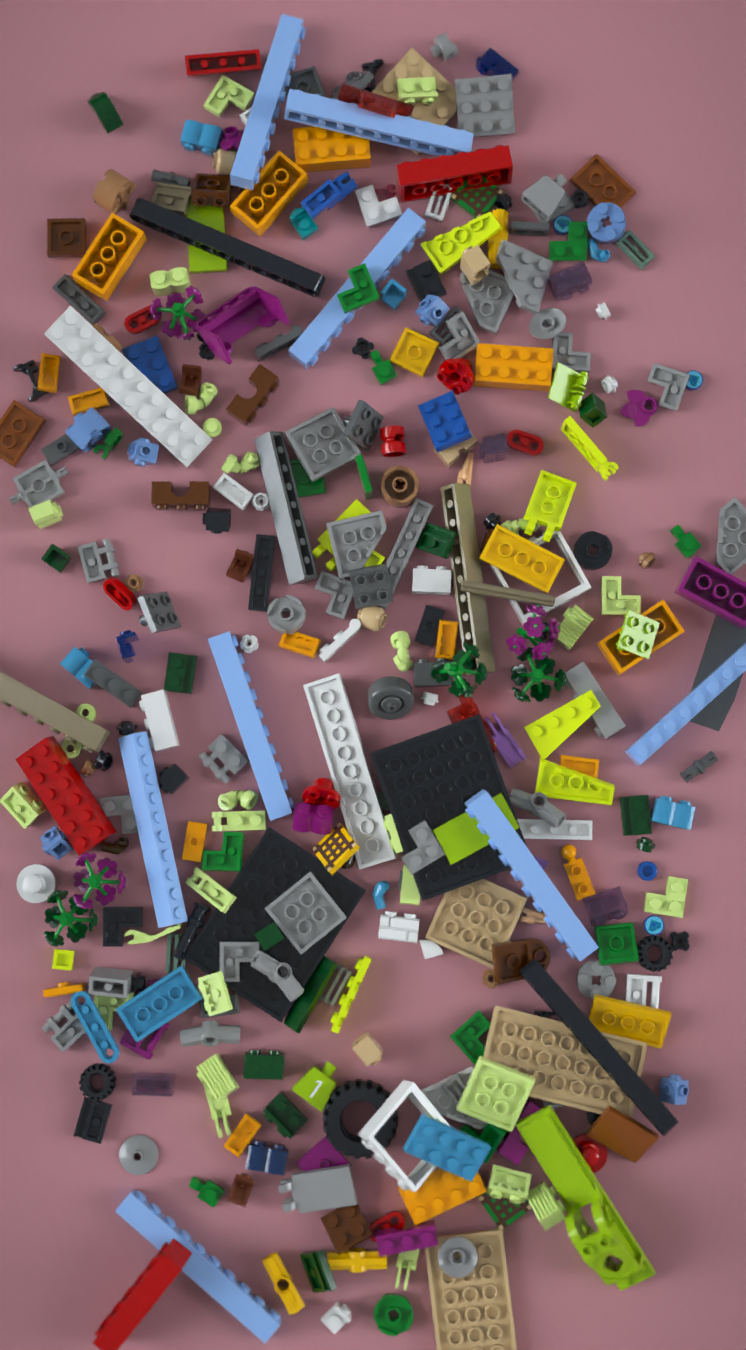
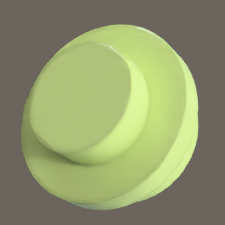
(212, 427)

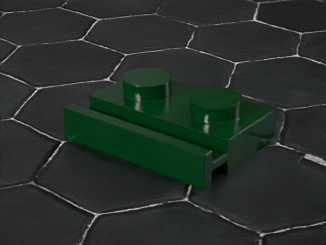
(436, 540)
(180, 673)
(635, 815)
(318, 1271)

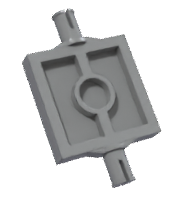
(38, 484)

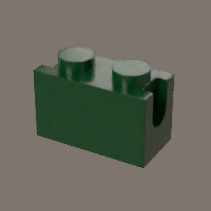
(264, 1065)

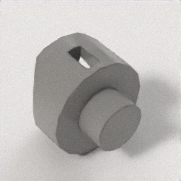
(443, 48)

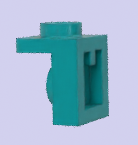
(302, 222)

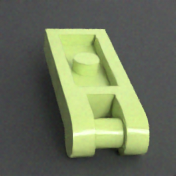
(240, 820)
(211, 890)

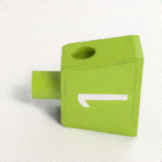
(316, 1085)

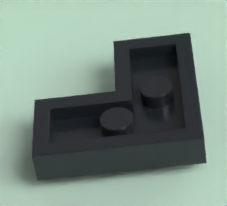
(116, 919)

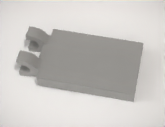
(319, 1189)

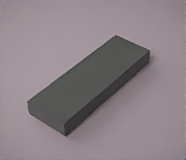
(79, 300)

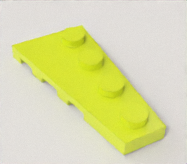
(447, 248)
(559, 724)
(568, 784)
(346, 1000)

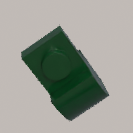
(105, 111)

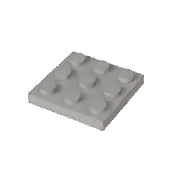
(485, 105)
(321, 444)
(305, 913)

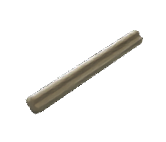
(507, 593)

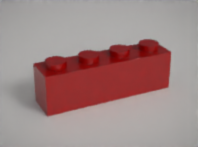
(222, 62)

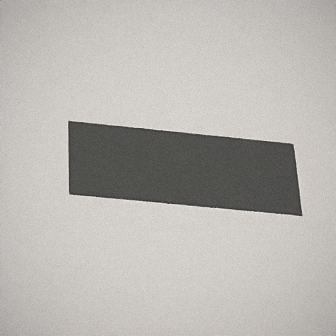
(721, 644)

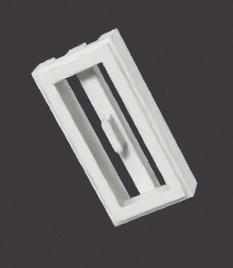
(434, 215)

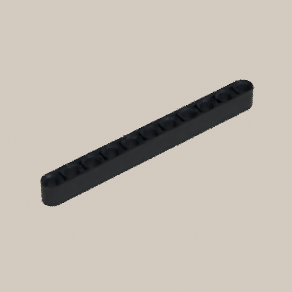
(227, 247)
(598, 1047)

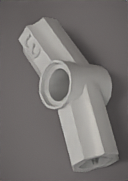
(544, 810)
(270, 966)
(210, 1034)

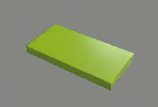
(200, 260)
(462, 837)

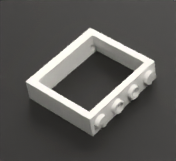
(582, 588)
(423, 1169)

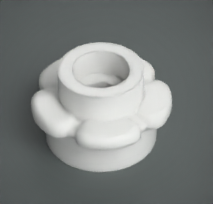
(603, 311)
(609, 384)
(256, 501)
(249, 648)
(430, 698)

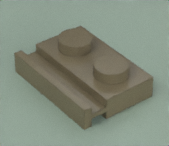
(172, 197)

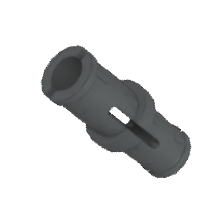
(170, 178)
(699, 767)

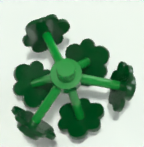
(461, 665)
(539, 672)
(58, 916)

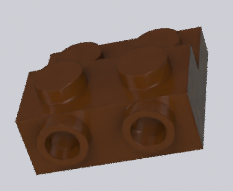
(212, 190)

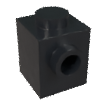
(217, 520)
(172, 778)

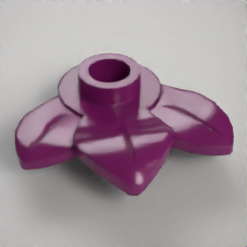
(231, 138)
(636, 407)

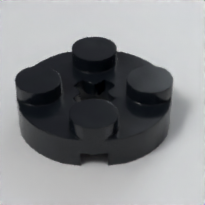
(583, 545)

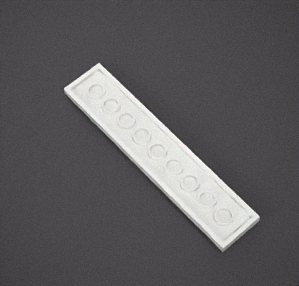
(128, 386)
(349, 770)

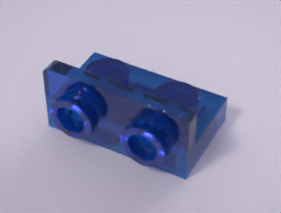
(494, 64)
(125, 647)

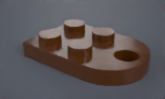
(513, 955)

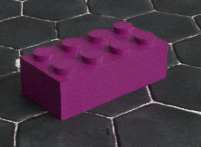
(714, 591)

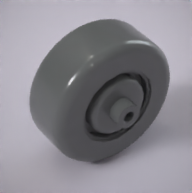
(390, 697)

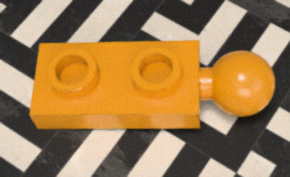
(577, 873)

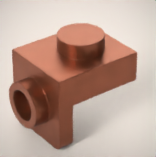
(190, 379)
(240, 565)
(241, 1189)

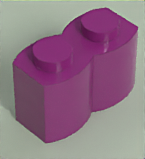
(312, 818)

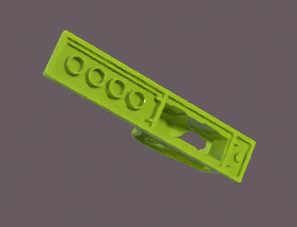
(577, 1189)

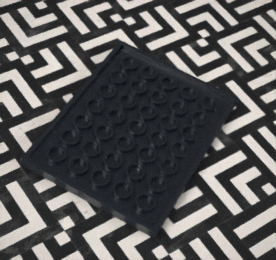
(431, 782)
(264, 877)

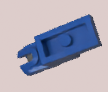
(329, 194)

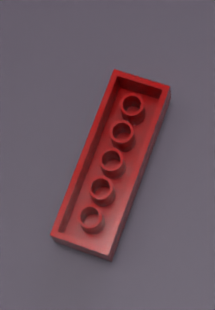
(422, 177)
(66, 795)
(141, 1296)

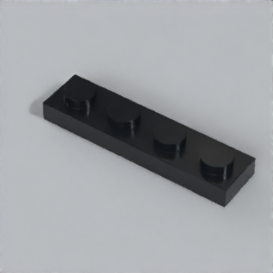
(261, 573)

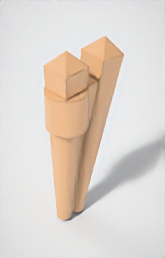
(466, 471)
(532, 916)

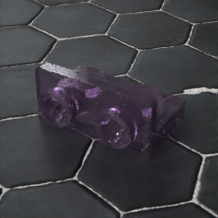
(606, 906)

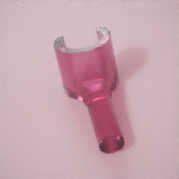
(386, 192)

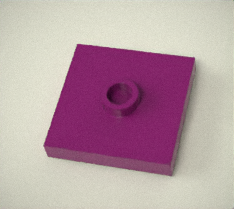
(321, 1156)

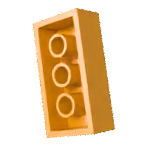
(329, 150)
(277, 187)
(109, 256)
(513, 367)
(668, 630)
(440, 1193)

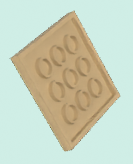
(415, 66)
(476, 918)

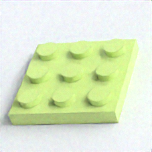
(495, 1093)

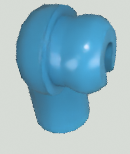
(595, 253)
(378, 893)

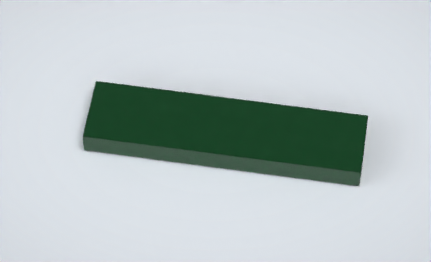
(312, 991)

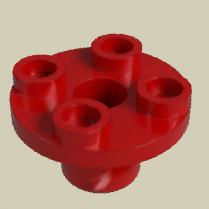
(456, 375)
(322, 794)
(592, 1151)

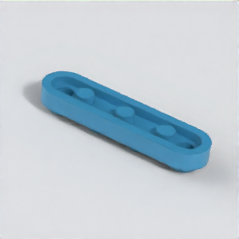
(95, 1026)

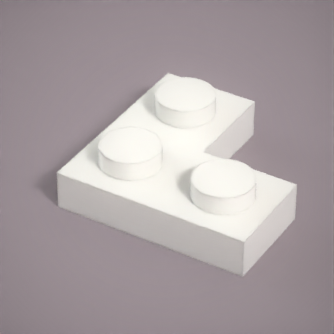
(374, 211)

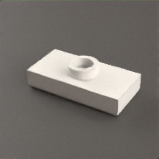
(233, 491)

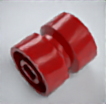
(392, 438)

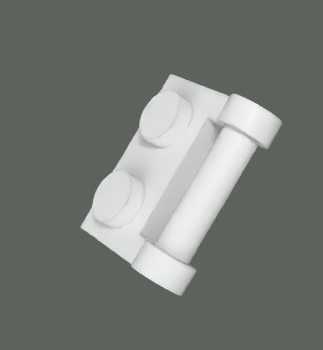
(637, 988)

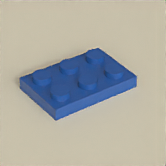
(152, 362)
(445, 421)

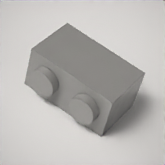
(110, 982)

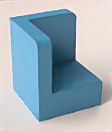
(393, 294)

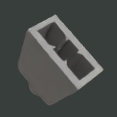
(545, 196)

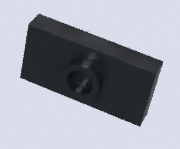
(429, 626)

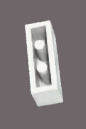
(159, 720)

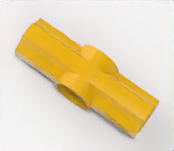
(494, 242)
(356, 1260)
(288, 1294)

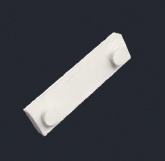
(567, 830)

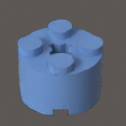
(601, 213)
(88, 429)

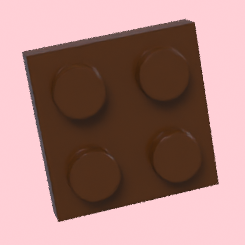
(66, 237)
(346, 1227)

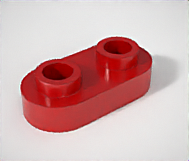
(141, 318)
(525, 441)
(119, 593)
(385, 1222)

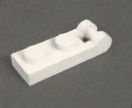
(341, 638)

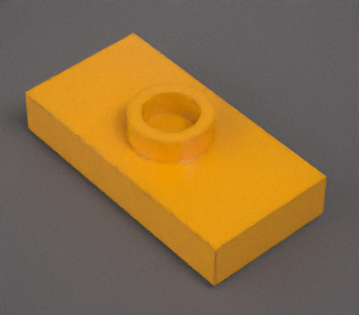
(48, 373)
(83, 401)
(446, 639)
(300, 644)
(583, 765)
(194, 841)
(63, 989)
(242, 1135)

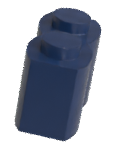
(266, 1158)

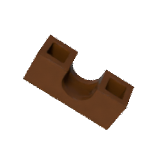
(245, 409)
(197, 497)

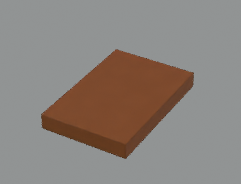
(602, 183)
(17, 432)
(622, 1134)

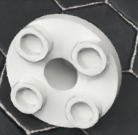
(36, 883)

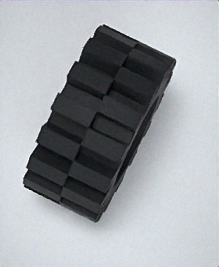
(664, 959)
(85, 1081)

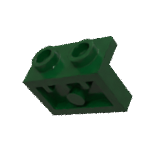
(284, 1115)

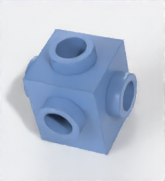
(432, 310)
(143, 452)
(55, 843)
(673, 1090)

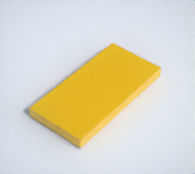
(522, 559)
(630, 1020)

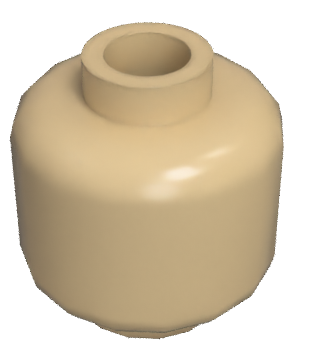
(223, 161)
(372, 618)

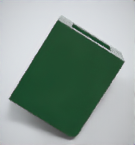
(592, 410)
(56, 558)
(269, 936)

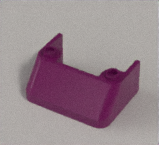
(239, 317)

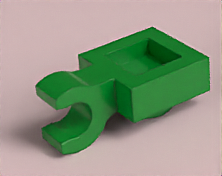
(383, 370)
(112, 440)
(687, 543)
(208, 1192)

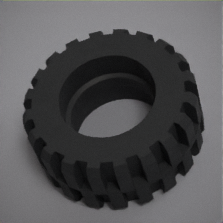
(334, 1109)

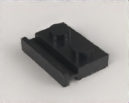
(425, 280)
(93, 1120)

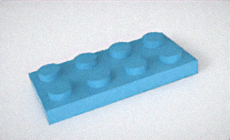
(159, 1003)
(446, 1147)

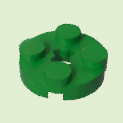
(399, 1324)

